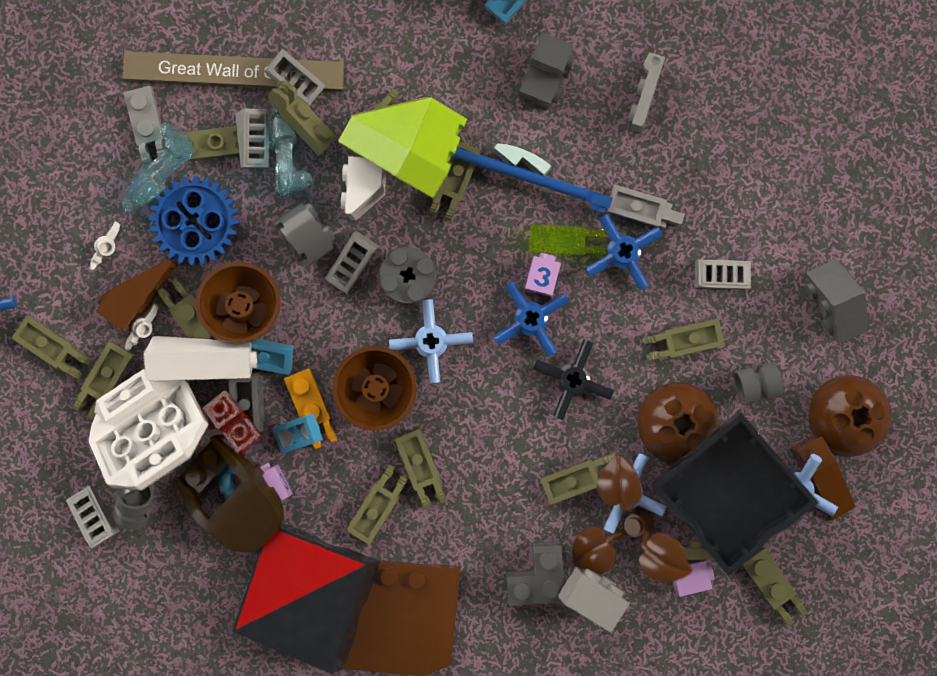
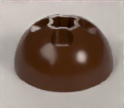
(231, 290)
(837, 408)
(372, 409)
(663, 419)

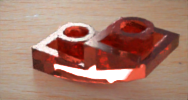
(233, 422)

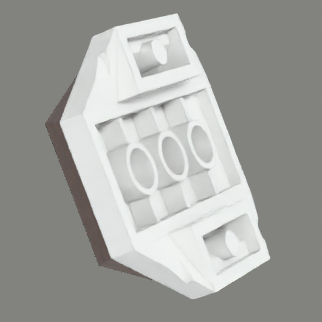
(145, 430)

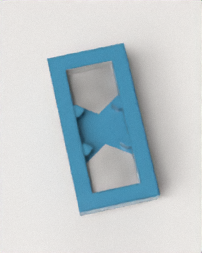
(297, 433)

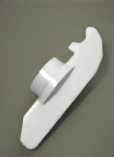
(104, 245)
(141, 327)

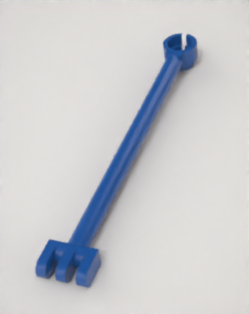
(598, 201)

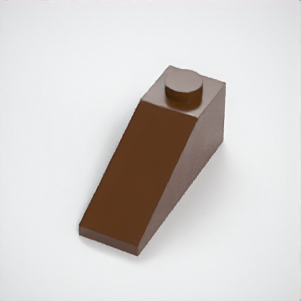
(131, 298)
(827, 478)

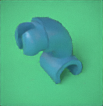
(226, 482)

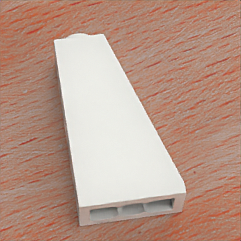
(197, 359)

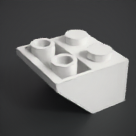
(364, 186)

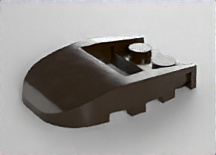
(250, 512)

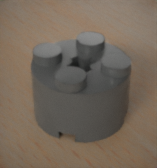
(304, 234)
(401, 261)

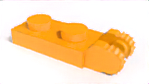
(309, 400)

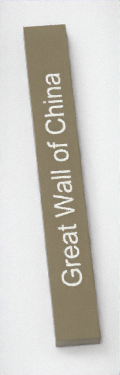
(223, 70)

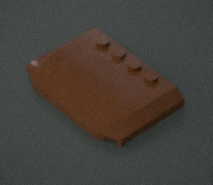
(407, 620)

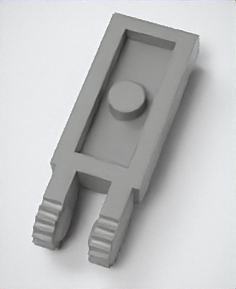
(145, 121)

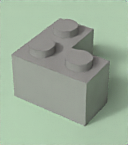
(594, 598)

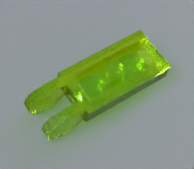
(563, 240)

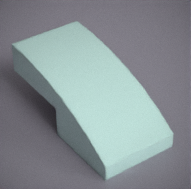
(514, 156)

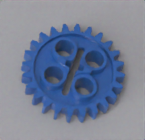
(177, 237)

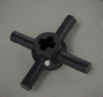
(583, 375)

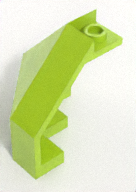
(408, 140)

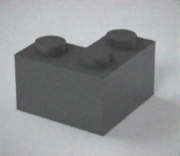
(547, 67)
(839, 301)
(249, 396)
(542, 582)

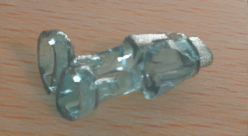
(282, 139)
(150, 178)

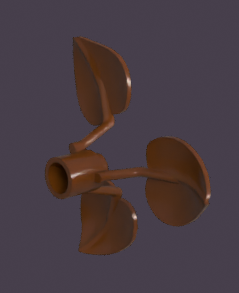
(663, 554)

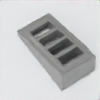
(301, 70)
(262, 137)
(349, 247)
(700, 274)
(105, 519)

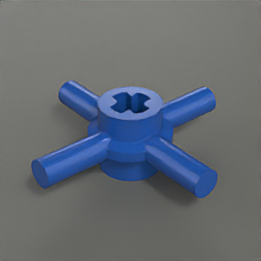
(614, 247)
(541, 321)

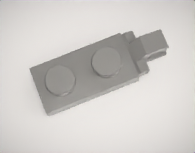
(646, 89)
(643, 208)

